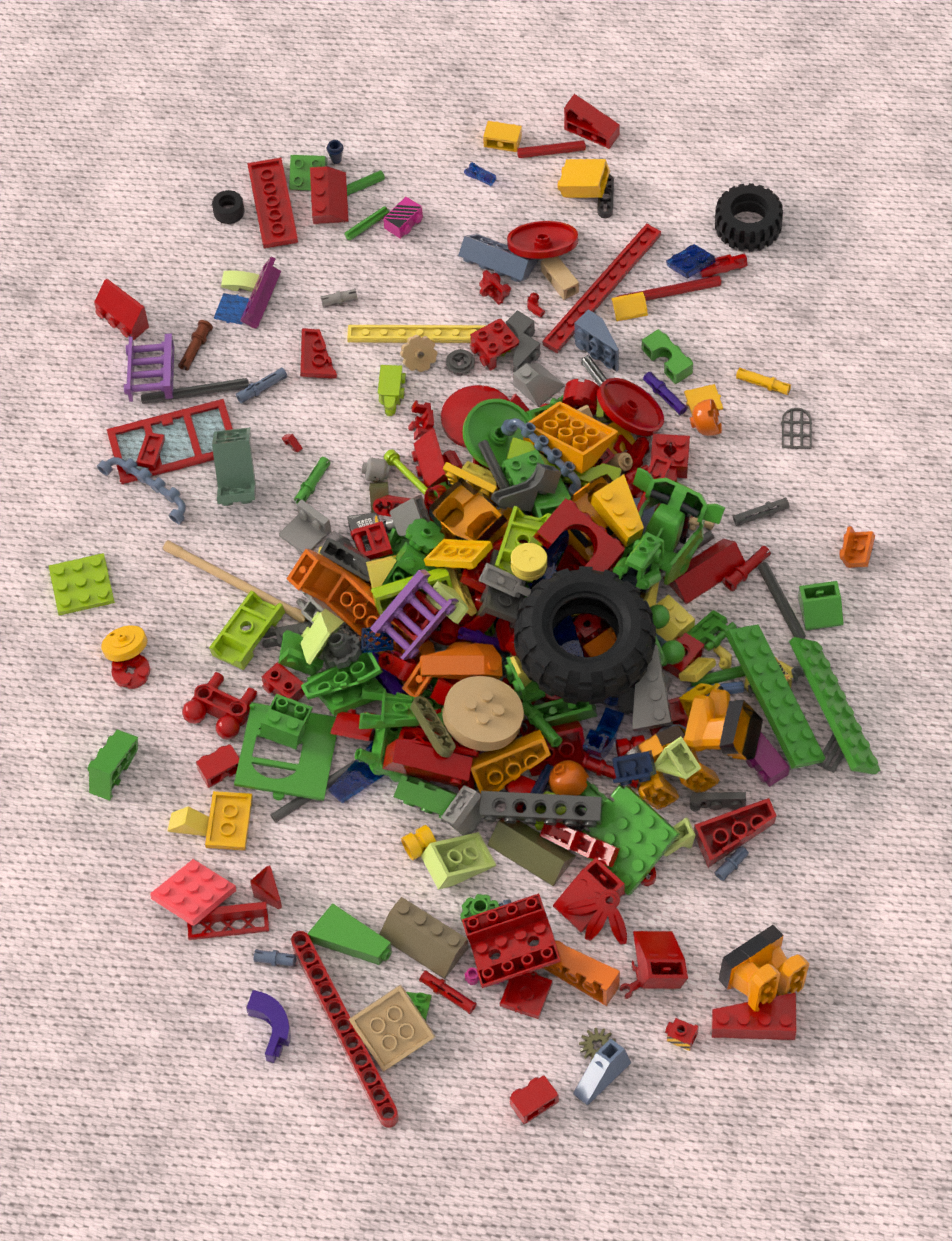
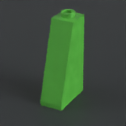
(349, 936)

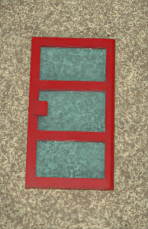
(186, 435)

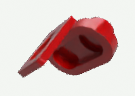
(636, 451)

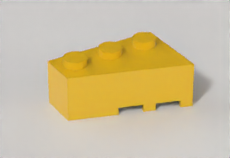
(619, 510)

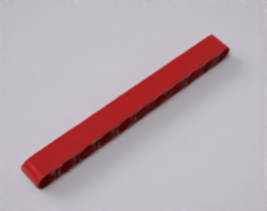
(347, 1036)

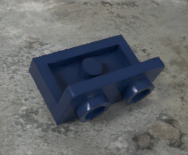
(633, 767)

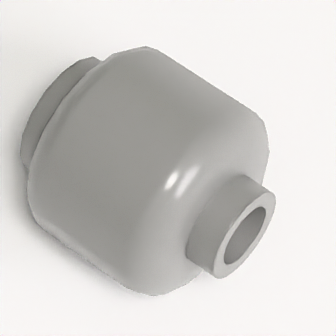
(375, 469)

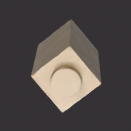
(560, 277)

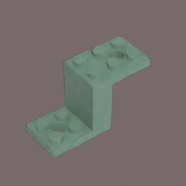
(234, 466)

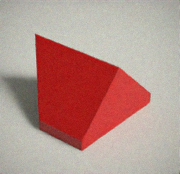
(265, 888)

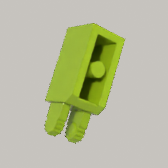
(390, 387)

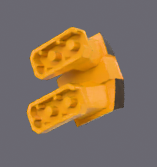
(658, 790)

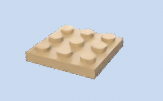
(392, 1027)

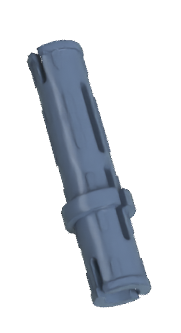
(256, 388)

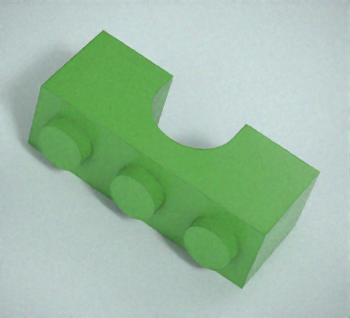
(659, 345)

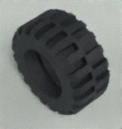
(744, 234)

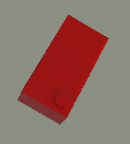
(427, 763)

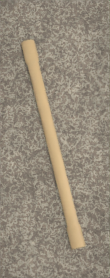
(178, 551)

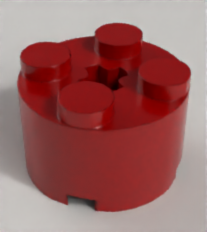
(580, 394)

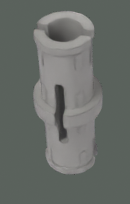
(339, 297)

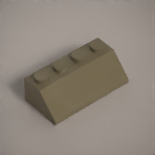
(424, 937)

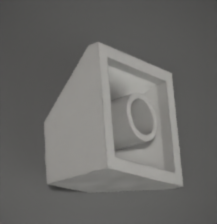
(536, 383)

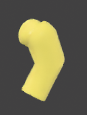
(725, 657)

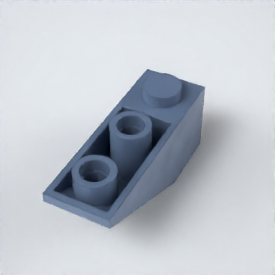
(602, 1070)

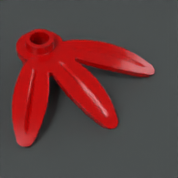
(603, 911)

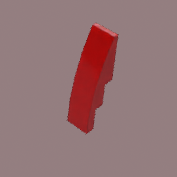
(580, 842)

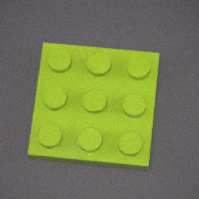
(81, 584)

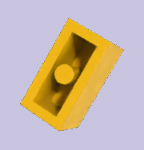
(502, 136)

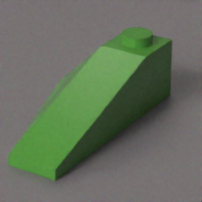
(337, 679)

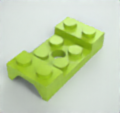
(518, 528)
(237, 645)

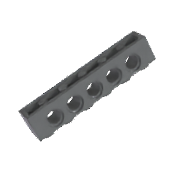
(512, 800)

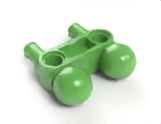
(672, 650)
(375, 759)

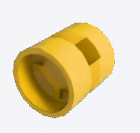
(417, 843)

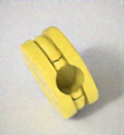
(528, 561)

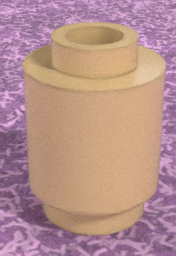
(622, 461)

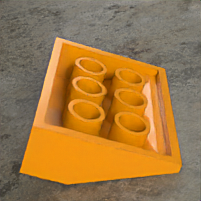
(574, 434)

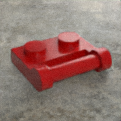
(377, 539)

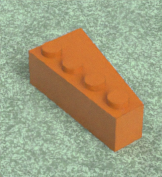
(586, 974)

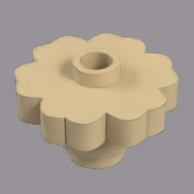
(418, 353)

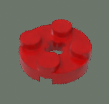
(127, 679)

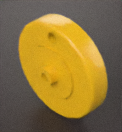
(124, 643)

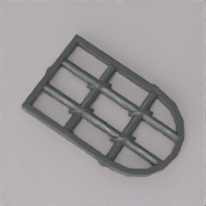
(801, 435)

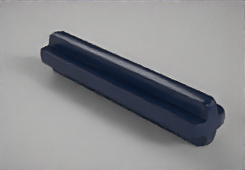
(542, 781)

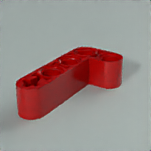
(380, 504)

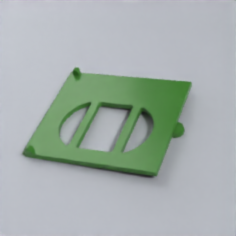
(314, 764)

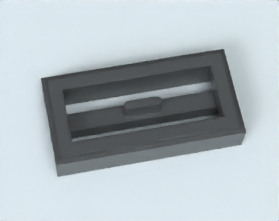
(826, 765)

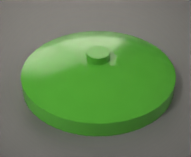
(485, 423)

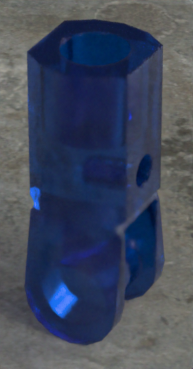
(481, 175)

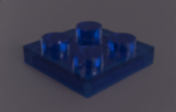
(690, 261)

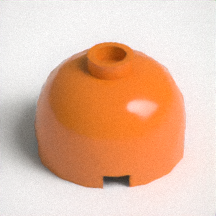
(706, 418)
(568, 778)

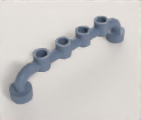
(527, 430)
(144, 476)

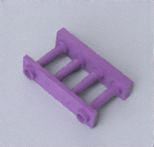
(165, 372)
(395, 610)

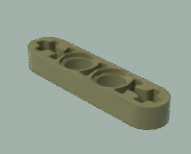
(443, 742)

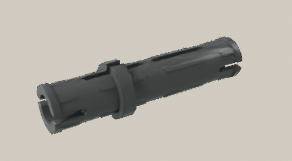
(781, 504)

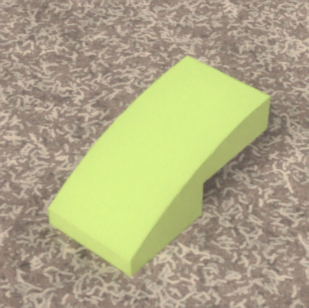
(239, 279)

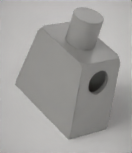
(406, 514)

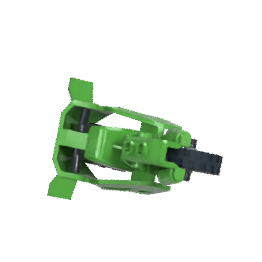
(664, 532)

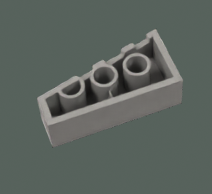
(651, 698)

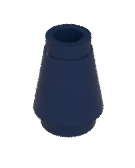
(335, 151)

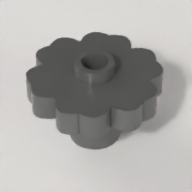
(342, 650)

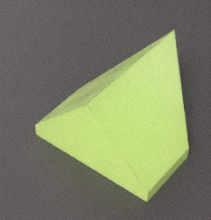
(677, 760)

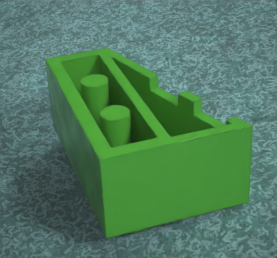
(110, 763)
(423, 794)

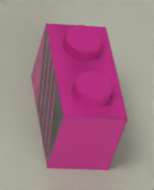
(403, 217)

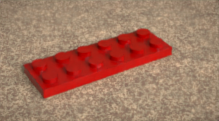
(272, 203)

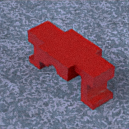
(425, 420)

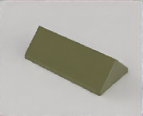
(531, 850)

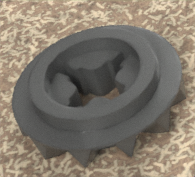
(456, 356)

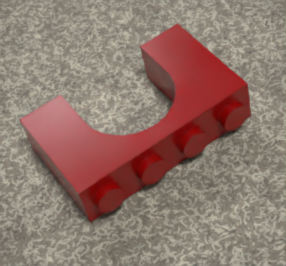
(569, 517)

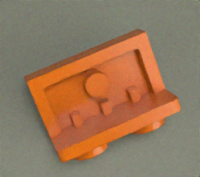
(857, 548)

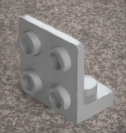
(306, 528)
(464, 811)

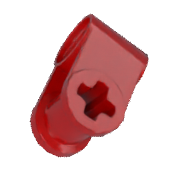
(394, 664)

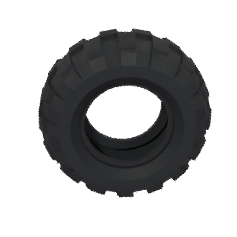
(584, 677)

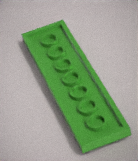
(775, 696)
(835, 706)

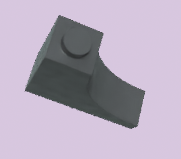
(345, 554)

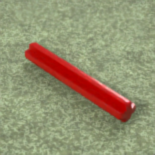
(550, 149)

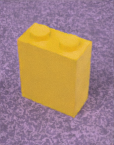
(583, 178)

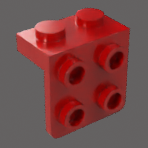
(492, 342)

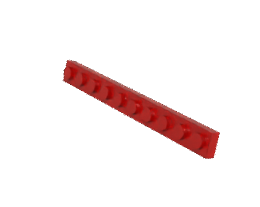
(602, 286)

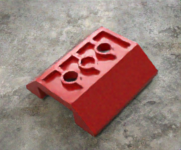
(509, 933)

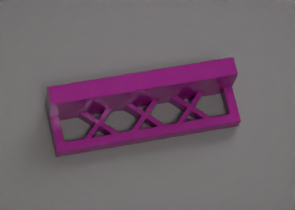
(261, 294)

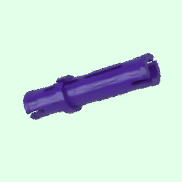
(660, 388)
(478, 637)

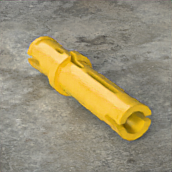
(764, 381)

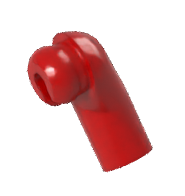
(533, 305)

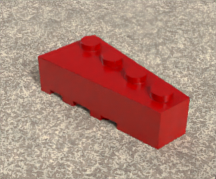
(772, 1020)

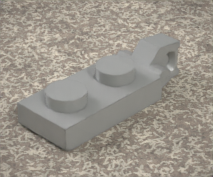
(503, 581)

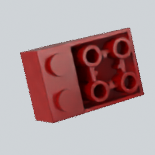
(588, 884)
(659, 960)

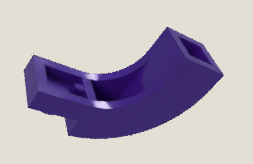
(270, 1010)

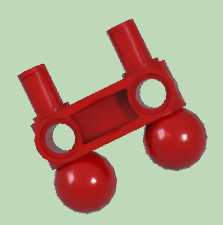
(220, 706)

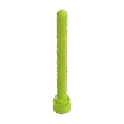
(393, 459)

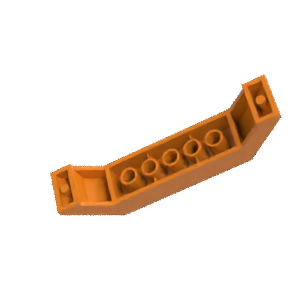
(354, 603)

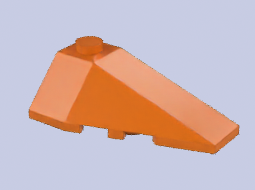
(463, 662)

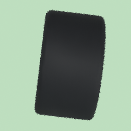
(229, 215)

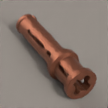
(198, 339)

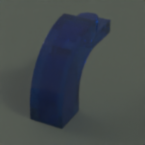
(602, 739)

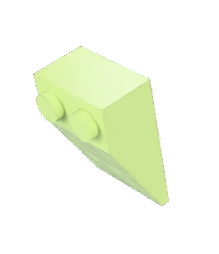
(317, 636)
(457, 859)

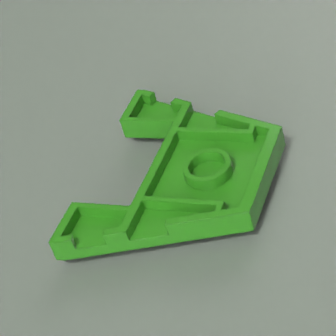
(394, 709)

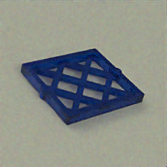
(376, 648)

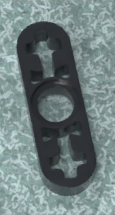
(609, 201)

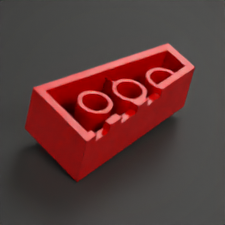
(733, 829)

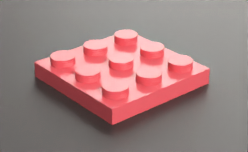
(193, 892)

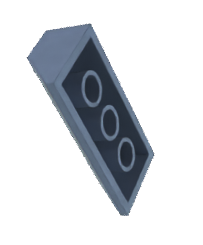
(496, 256)

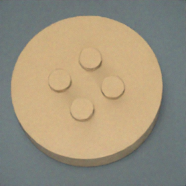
(482, 713)

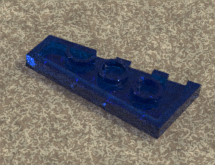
(354, 780)

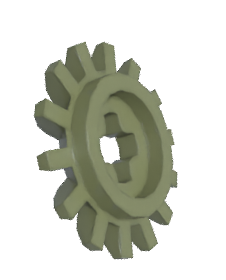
(589, 1047)

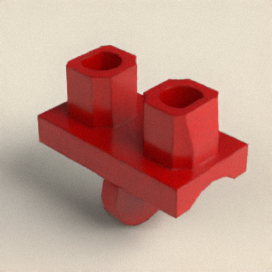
(491, 286)

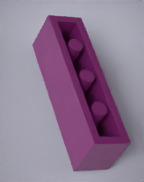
(768, 762)

